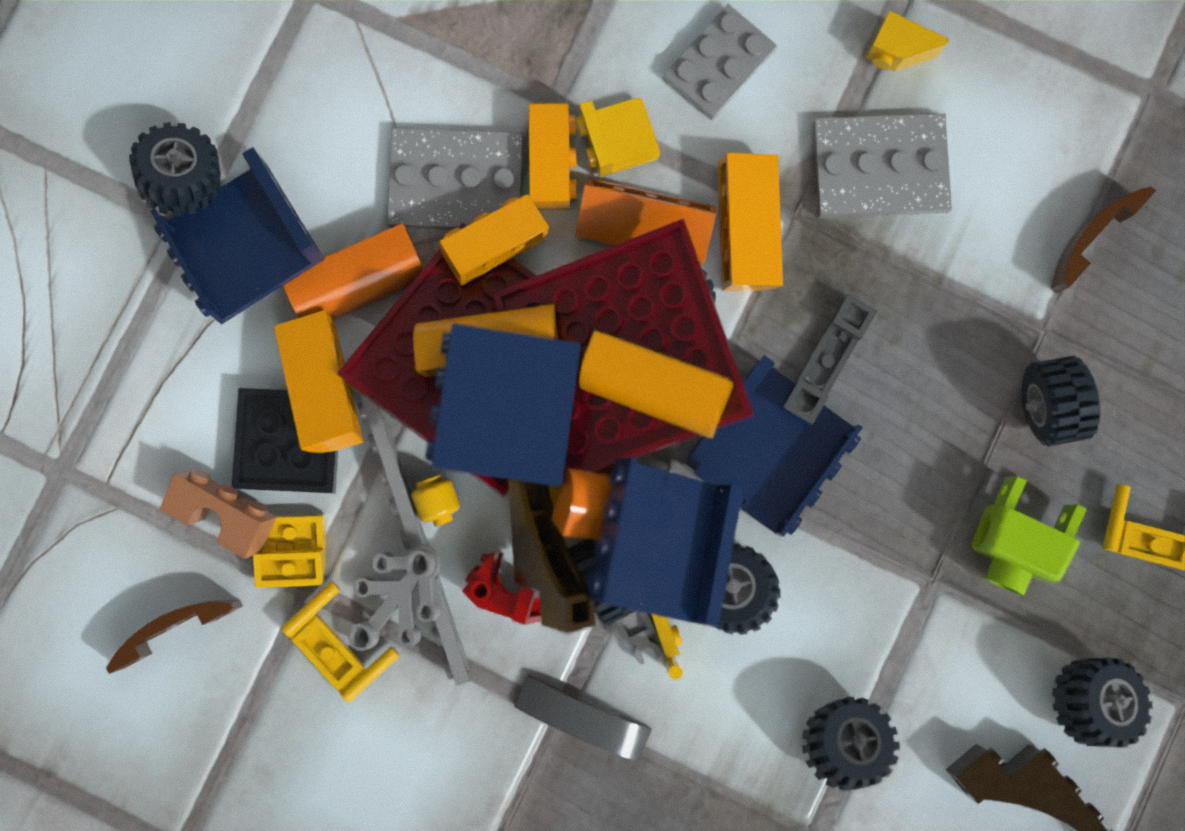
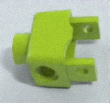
(1023, 546)

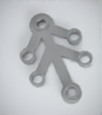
(399, 596)

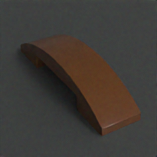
(1071, 262)
(136, 646)

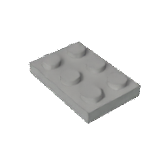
(719, 61)

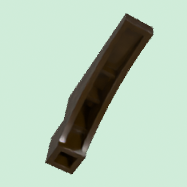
(545, 561)
(1027, 781)

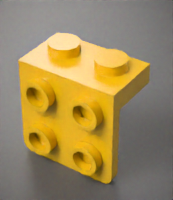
(617, 136)

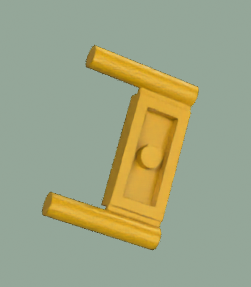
(1141, 540)
(669, 639)
(329, 651)

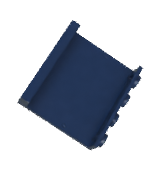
(240, 243)
(503, 405)
(774, 453)
(665, 544)

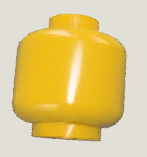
(435, 500)

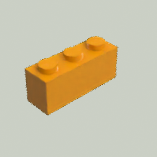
(551, 156)
(493, 238)

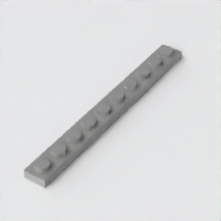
(413, 535)

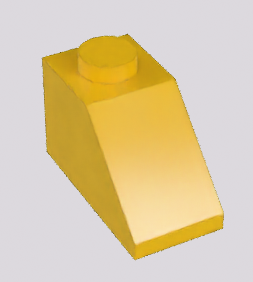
(904, 44)

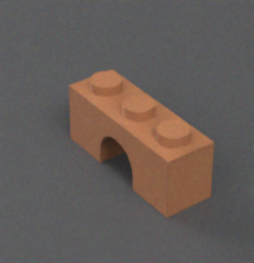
(243, 522)

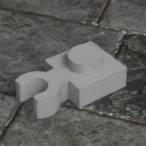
(636, 629)

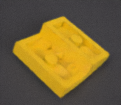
(293, 552)

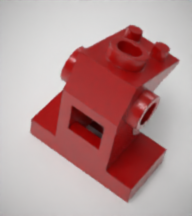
(489, 594)

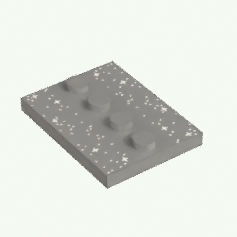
(882, 165)
(451, 175)

